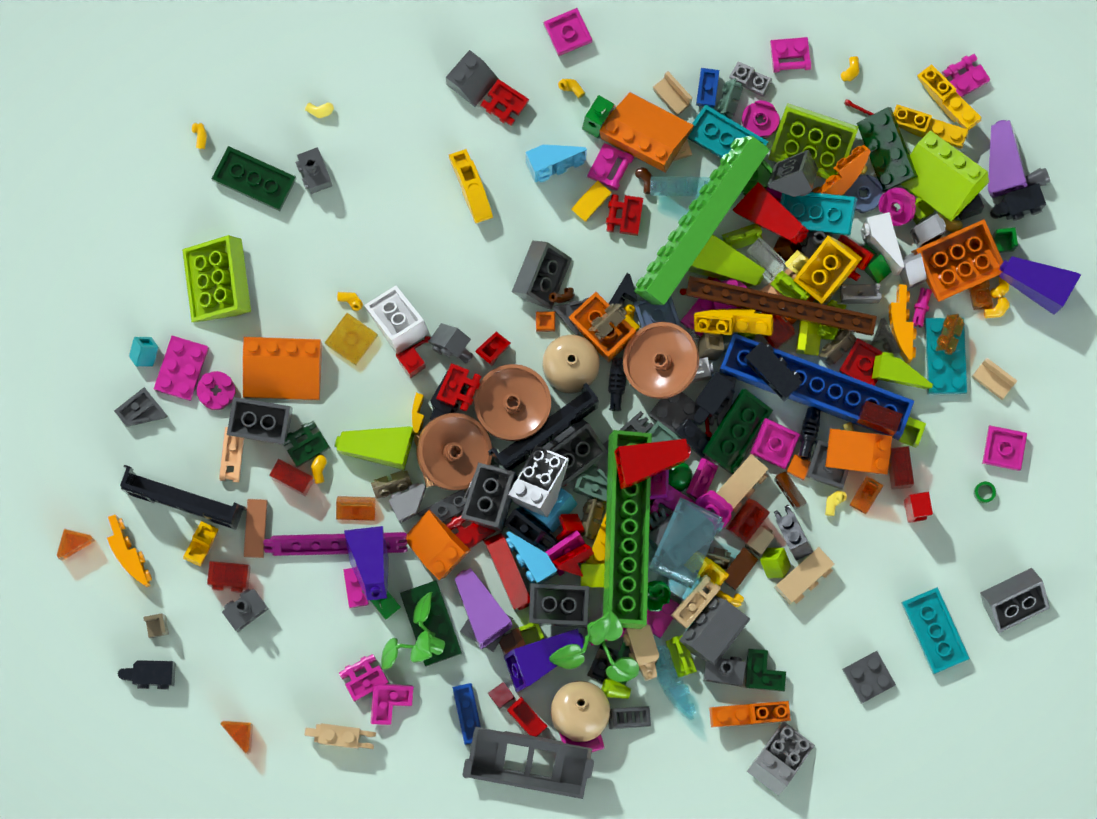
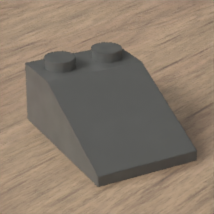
(559, 605)

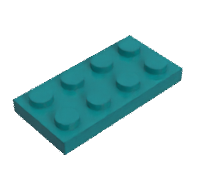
(718, 132)
(822, 211)
(944, 370)
(935, 630)

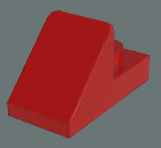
(493, 348)
(569, 561)

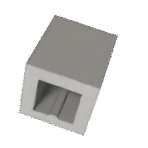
(928, 231)
(913, 271)
(408, 503)

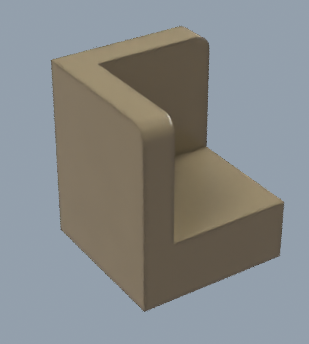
(711, 346)
(156, 625)

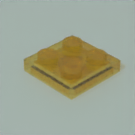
(351, 339)

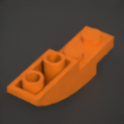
(847, 172)
(749, 714)

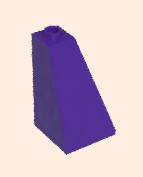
(1040, 282)
(369, 560)
(532, 661)

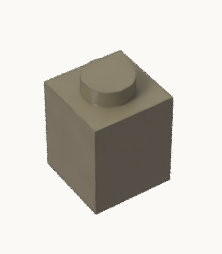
(760, 540)

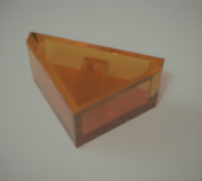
(866, 494)
(72, 543)
(241, 733)

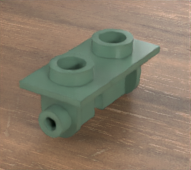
(731, 90)

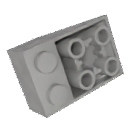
(539, 481)
(780, 758)

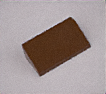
(790, 490)
(740, 568)

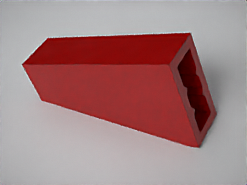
(767, 212)
(649, 459)
(507, 571)

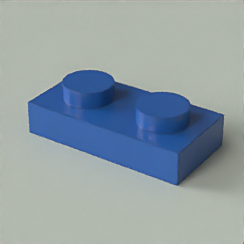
(707, 87)

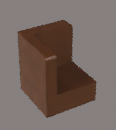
(785, 248)
(511, 641)

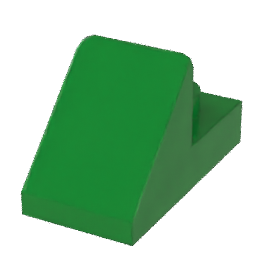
(877, 267)

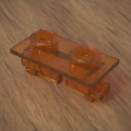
(953, 326)

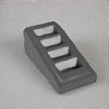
(613, 718)

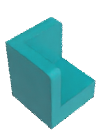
(143, 351)

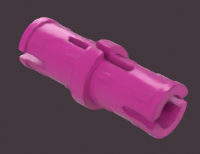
(921, 307)

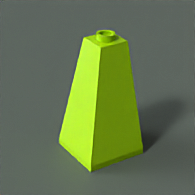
(725, 263)
(379, 446)

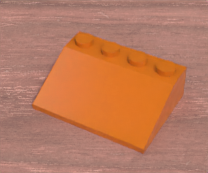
(646, 131)
(960, 260)
(282, 368)

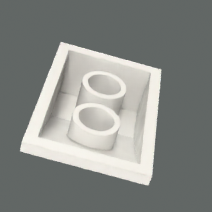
(881, 238)
(397, 319)

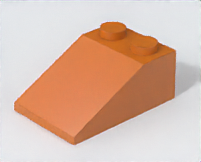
(614, 341)
(858, 451)
(436, 545)

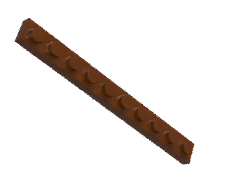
(781, 305)

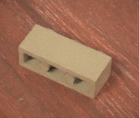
(743, 481)
(805, 576)

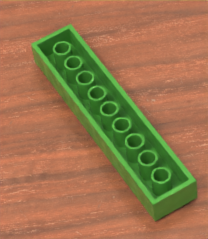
(701, 220)
(626, 539)

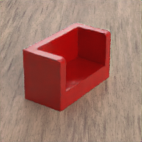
(918, 507)
(527, 718)

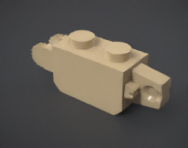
(643, 650)
(339, 736)

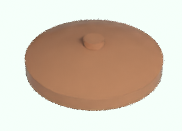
(661, 360)
(512, 402)
(451, 450)

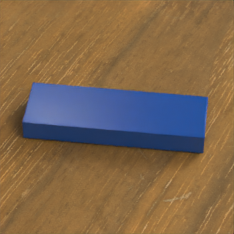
(466, 711)

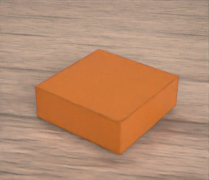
(545, 321)
(798, 467)

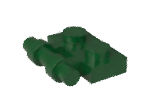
(308, 448)

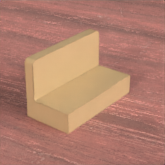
(673, 94)
(994, 378)

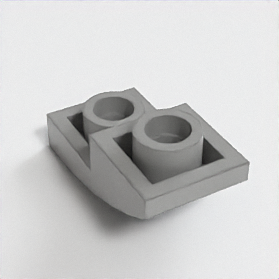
(751, 79)

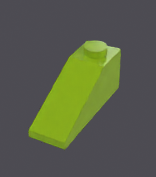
(896, 371)

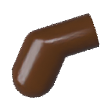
(644, 174)
(561, 298)

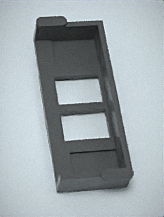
(488, 754)

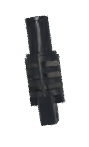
(617, 384)
(809, 432)

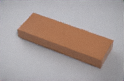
(255, 528)

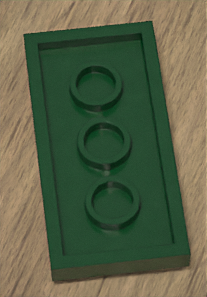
(887, 148)
(254, 178)
(737, 431)
(437, 621)

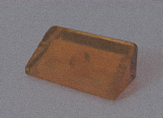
(355, 508)

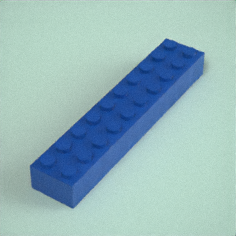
(821, 386)

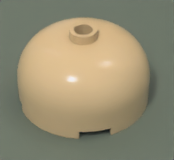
(567, 375)
(583, 721)

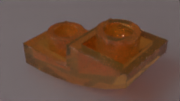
(981, 296)

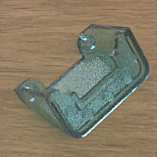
(686, 543)

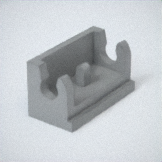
(860, 293)

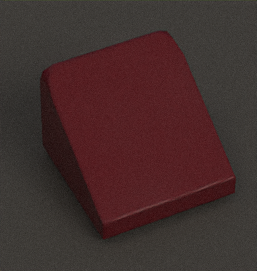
(501, 695)

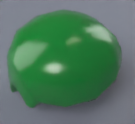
(680, 477)
(658, 595)

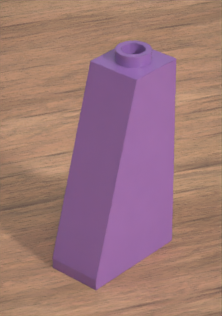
(1005, 163)
(482, 610)

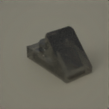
(884, 334)

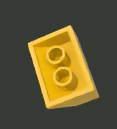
(827, 269)

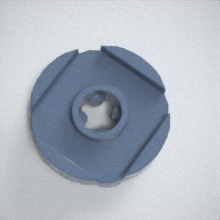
(874, 193)

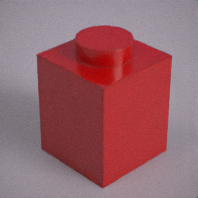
(412, 363)

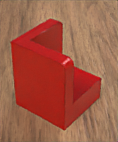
(570, 524)

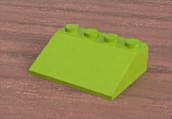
(821, 135)
(944, 176)
(216, 279)

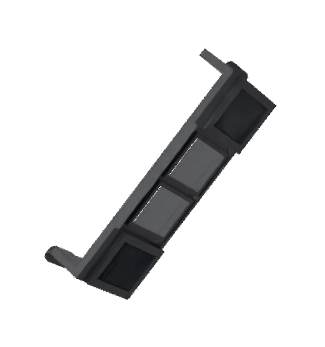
(555, 424)
(198, 505)

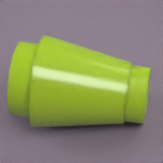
(615, 689)

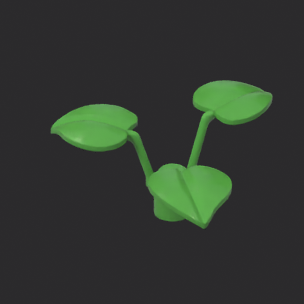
(606, 628)
(426, 641)

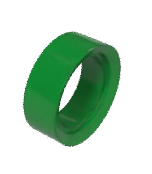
(981, 500)

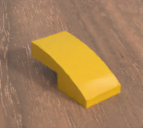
(591, 200)
(417, 419)
(200, 544)
(714, 571)

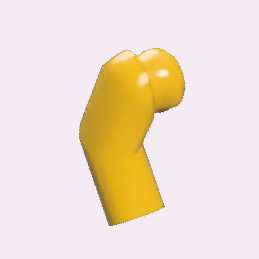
(852, 71)
(571, 85)
(201, 135)
(1000, 290)
(317, 468)
(735, 601)

